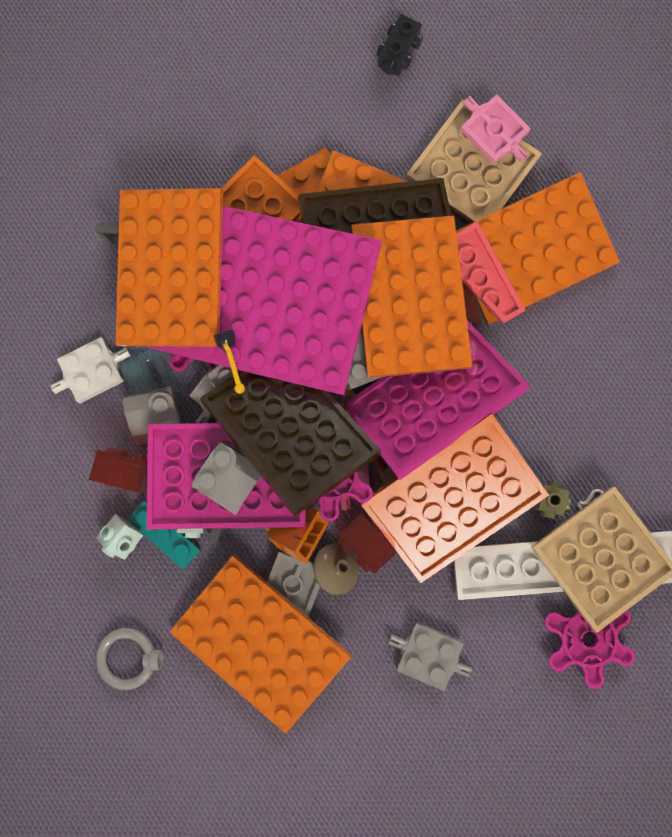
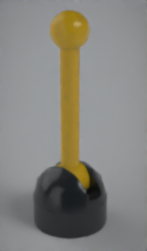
(226, 341)

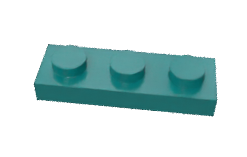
(173, 544)

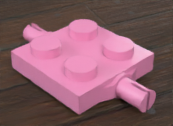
(495, 129)

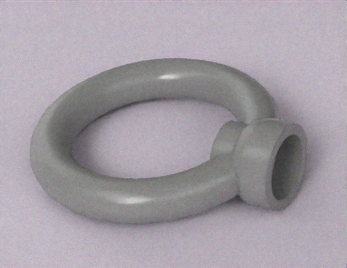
(151, 660)

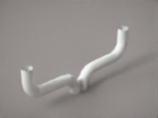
(589, 498)

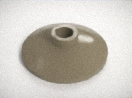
(328, 573)

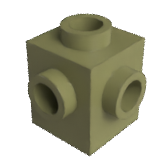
(561, 502)

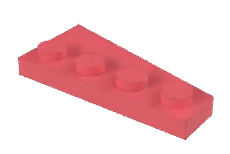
(485, 275)

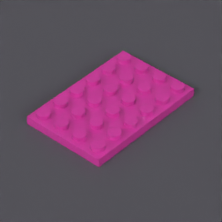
(426, 412)
(173, 462)

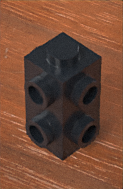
(396, 51)

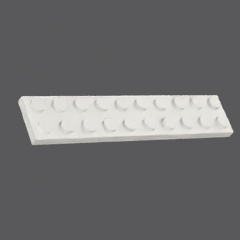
(514, 570)

